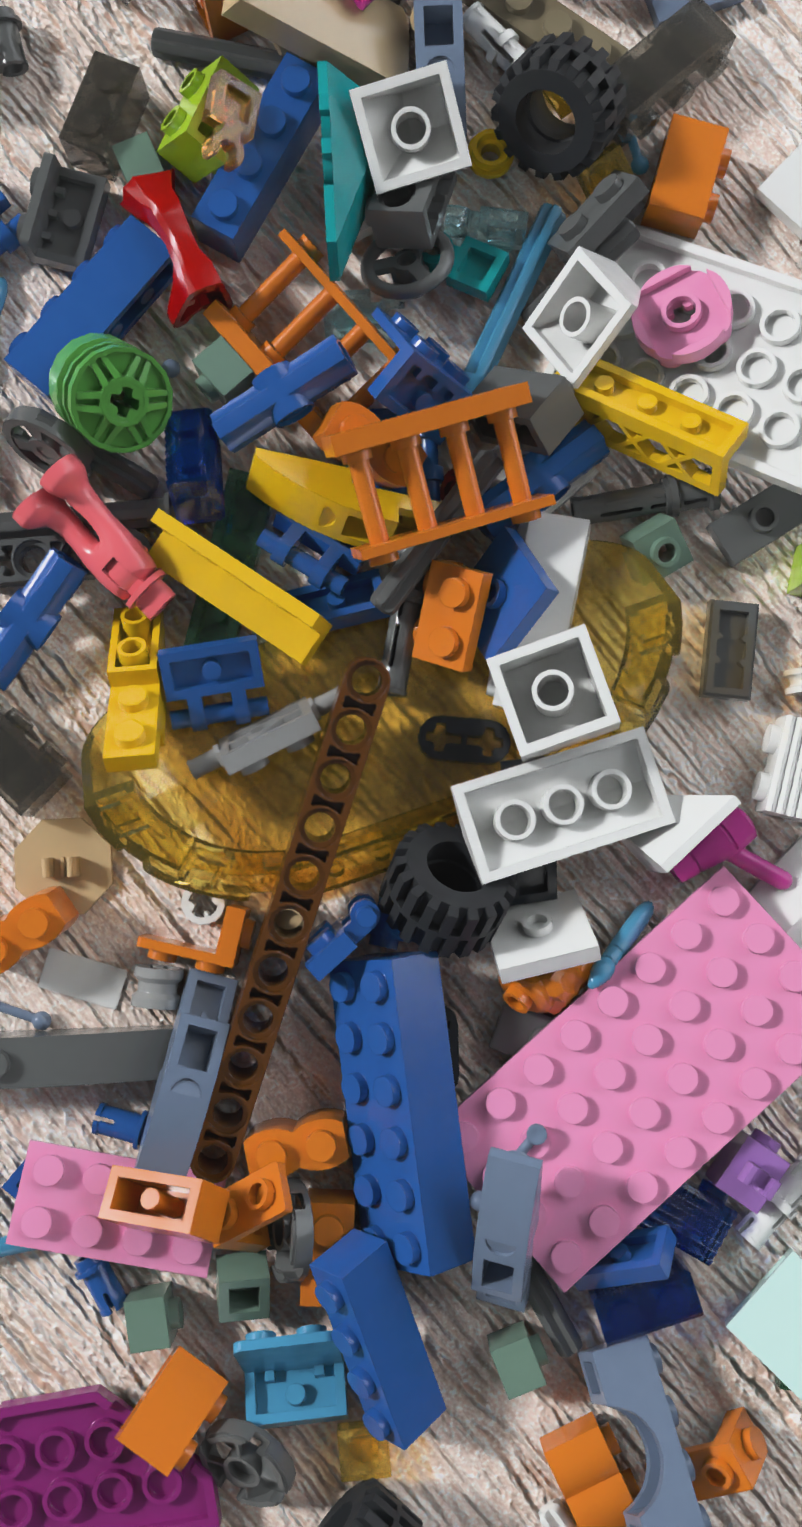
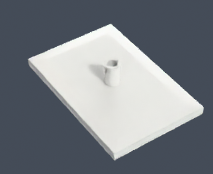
(750, 374)

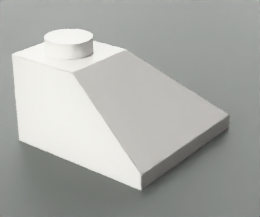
(411, 127)
(582, 313)
(695, 819)

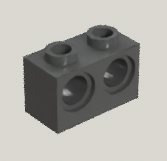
(410, 214)

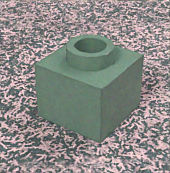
(138, 157)
(222, 372)
(654, 533)
(242, 1286)
(152, 1317)
(518, 1359)

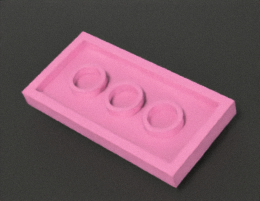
(61, 1208)

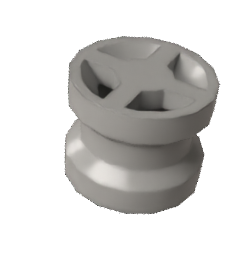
(157, 986)

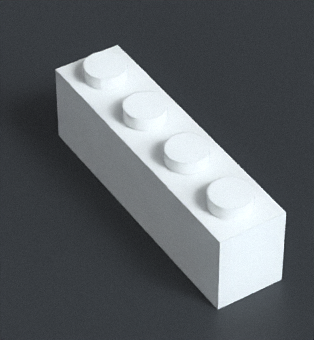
(561, 549)

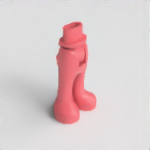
(117, 557)

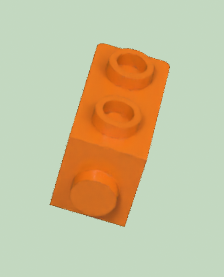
(235, 934)
(254, 1205)
(731, 1460)

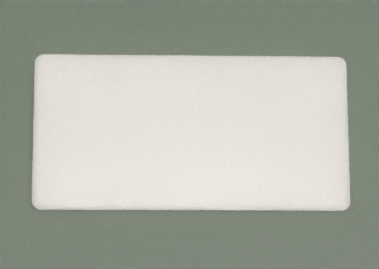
(82, 978)

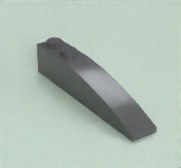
(82, 1056)

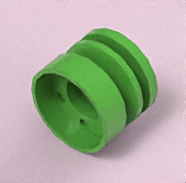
(104, 365)

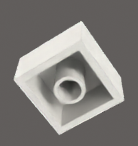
(554, 693)

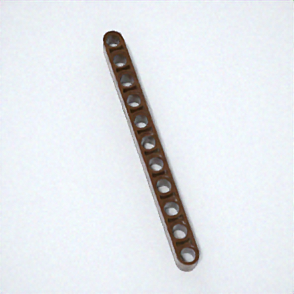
(258, 988)

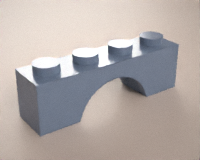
(630, 1382)

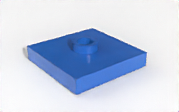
(516, 596)

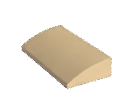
(357, 42)

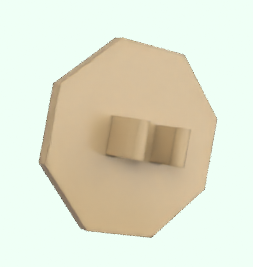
(68, 856)

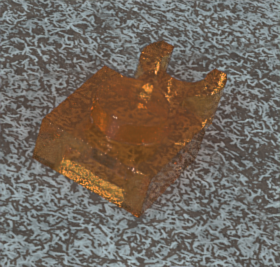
(233, 114)

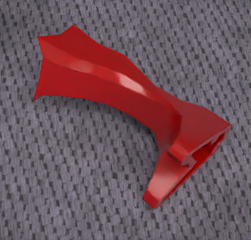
(195, 279)

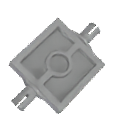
(251, 745)

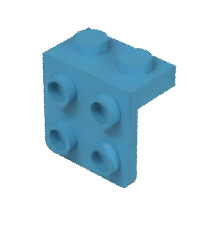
(292, 1377)

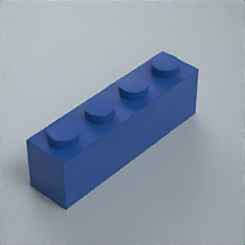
(242, 199)
(103, 298)
(378, 1338)

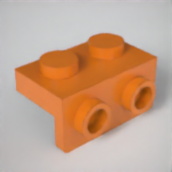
(451, 615)

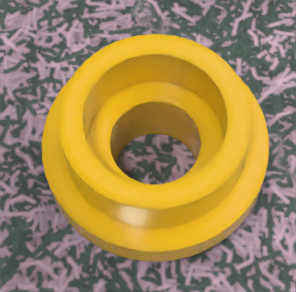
(487, 142)

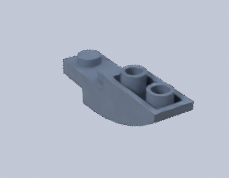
(441, 38)
(187, 1074)
(506, 1228)

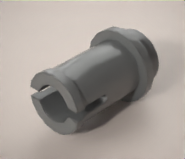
(11, 49)

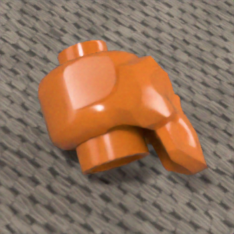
(546, 992)

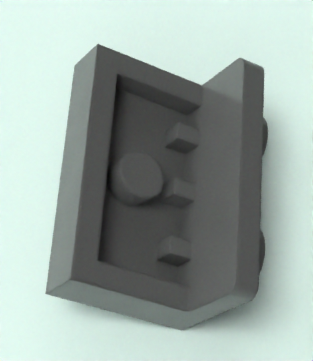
(611, 201)
(62, 215)

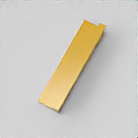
(663, 415)
(237, 590)

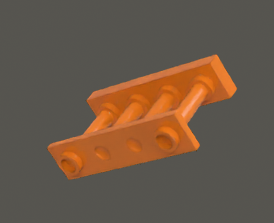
(237, 322)
(404, 436)

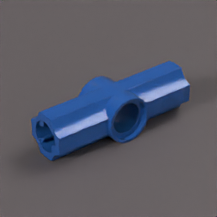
(283, 394)
(552, 474)
(36, 611)

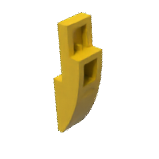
(322, 496)
(136, 693)

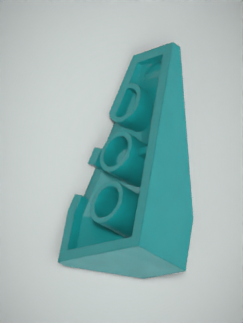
(344, 167)

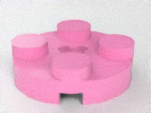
(687, 341)

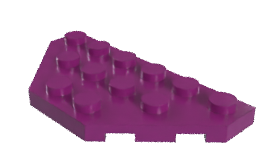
(72, 1472)

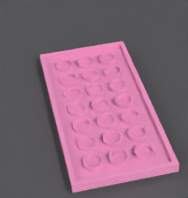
(647, 1073)

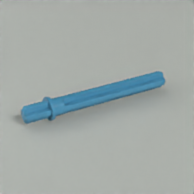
(514, 295)

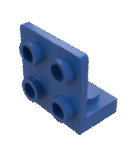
(418, 373)

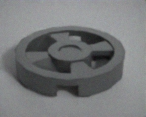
(47, 442)
(293, 1238)
(260, 1471)

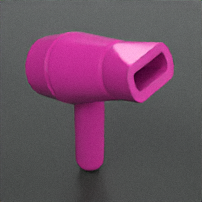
(728, 844)

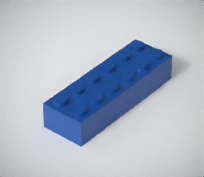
(403, 1108)

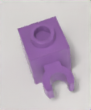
(749, 1169)

